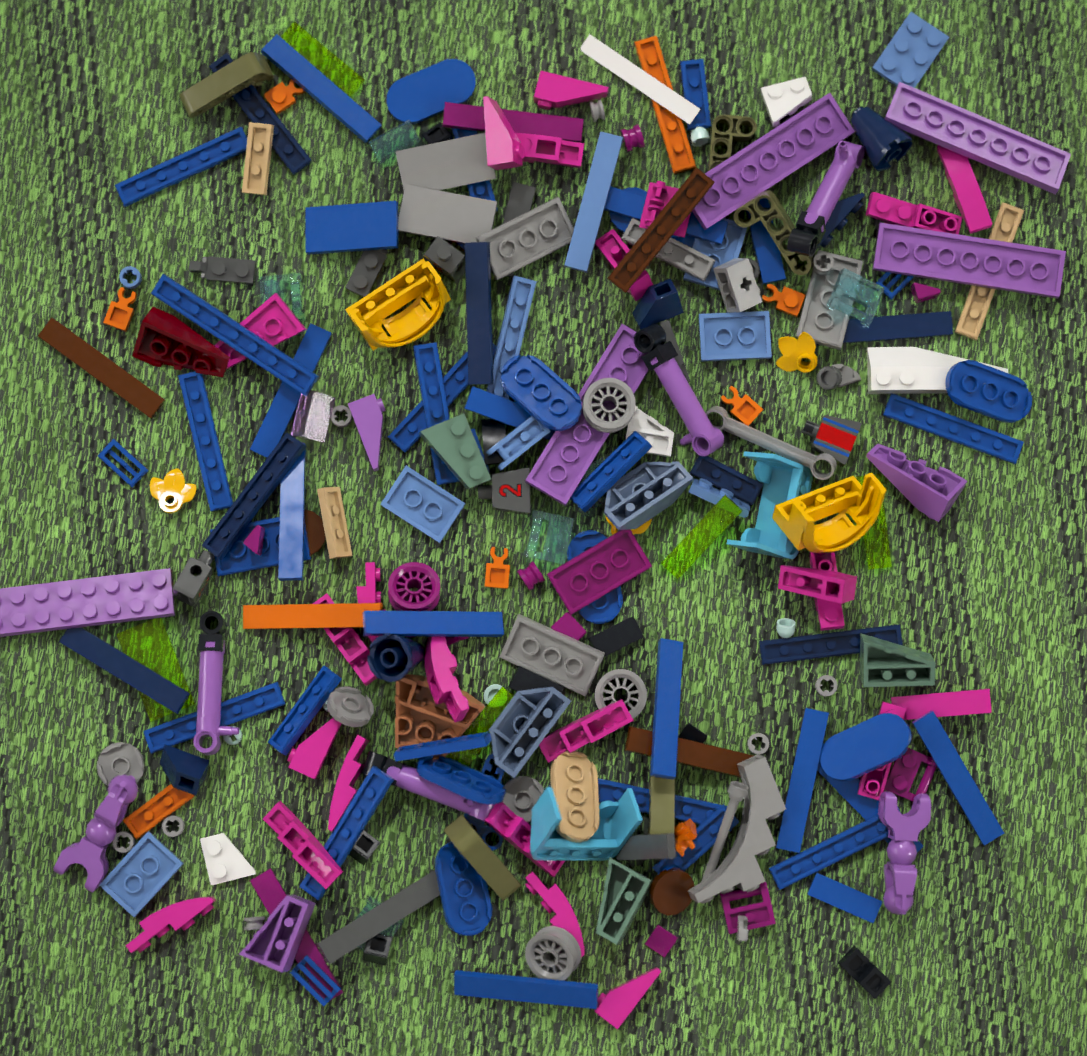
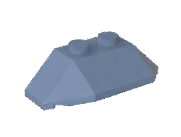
(645, 493)
(524, 726)

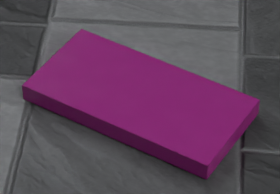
(599, 570)

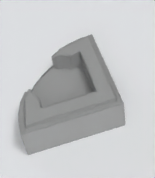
(849, 375)
(742, 932)

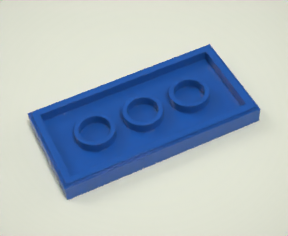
(351, 227)
(243, 559)

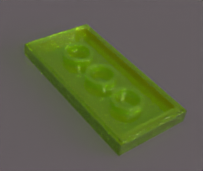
(153, 648)

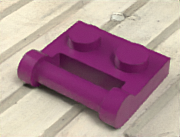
(904, 772)
(758, 914)

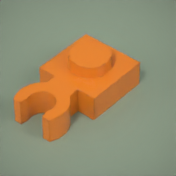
(282, 97)
(787, 301)
(120, 314)
(743, 409)
(497, 573)
(684, 834)

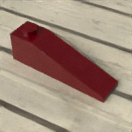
(172, 343)

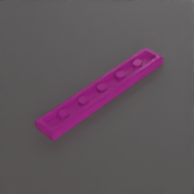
(472, 118)
(271, 895)

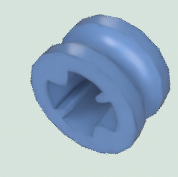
(136, 283)

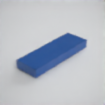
(696, 91)
(844, 897)

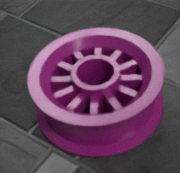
(428, 587)

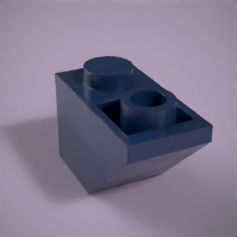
(657, 304)
(184, 769)

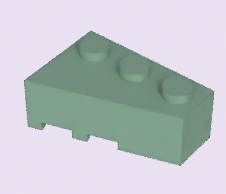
(458, 450)
(893, 664)

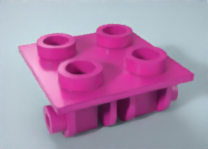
(656, 199)

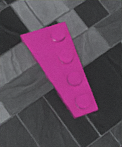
(271, 322)

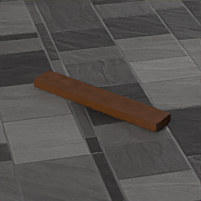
(660, 230)
(101, 368)
(690, 752)

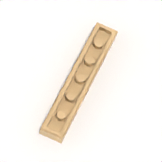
(980, 297)

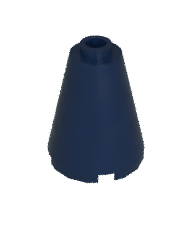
(880, 138)
(394, 657)

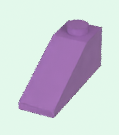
(369, 422)

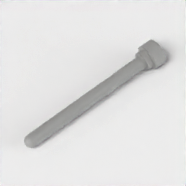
(737, 792)

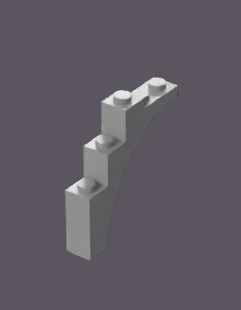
(753, 838)

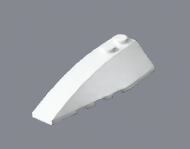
(909, 370)

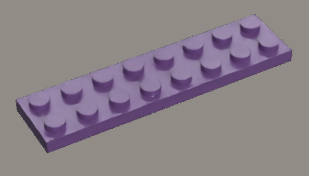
(977, 138)
(772, 159)
(969, 260)
(574, 449)
(86, 602)

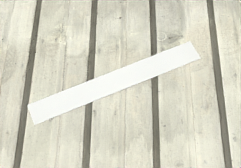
(639, 79)

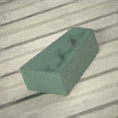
(621, 901)

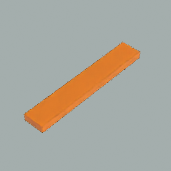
(669, 124)
(306, 615)

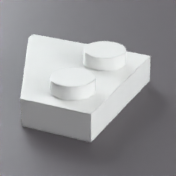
(785, 98)
(657, 435)
(224, 860)

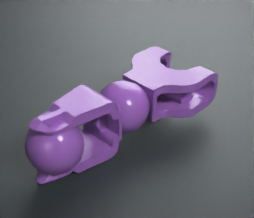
(903, 830)
(100, 833)

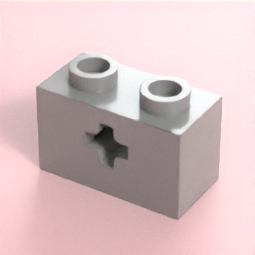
(737, 285)

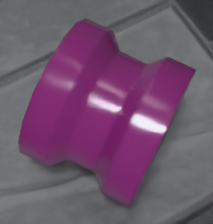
(632, 138)
(531, 575)

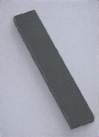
(379, 918)

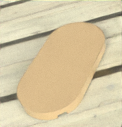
(577, 795)

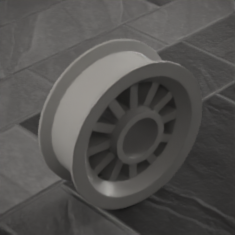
(599, 423)
(626, 674)
(553, 953)

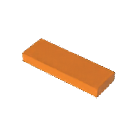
(156, 810)

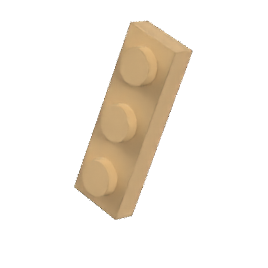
(257, 158)
(334, 522)

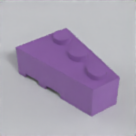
(281, 935)

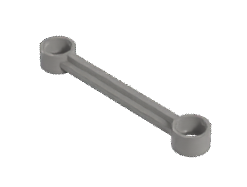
(774, 444)

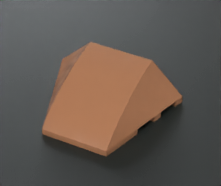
(422, 720)

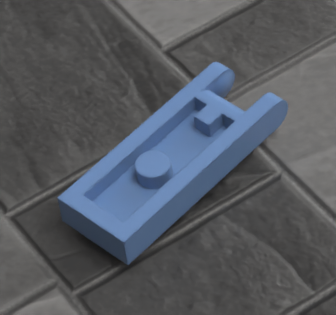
(518, 441)
(705, 490)

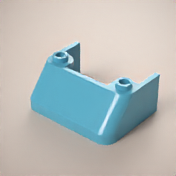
(782, 482)
(616, 826)

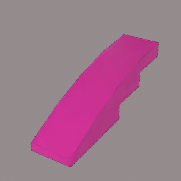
(965, 190)
(350, 646)
(945, 703)
(585, 730)
(344, 788)
(518, 834)
(303, 845)

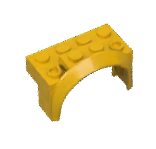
(410, 324)
(847, 496)

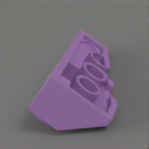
(926, 488)

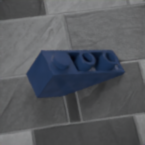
(838, 217)

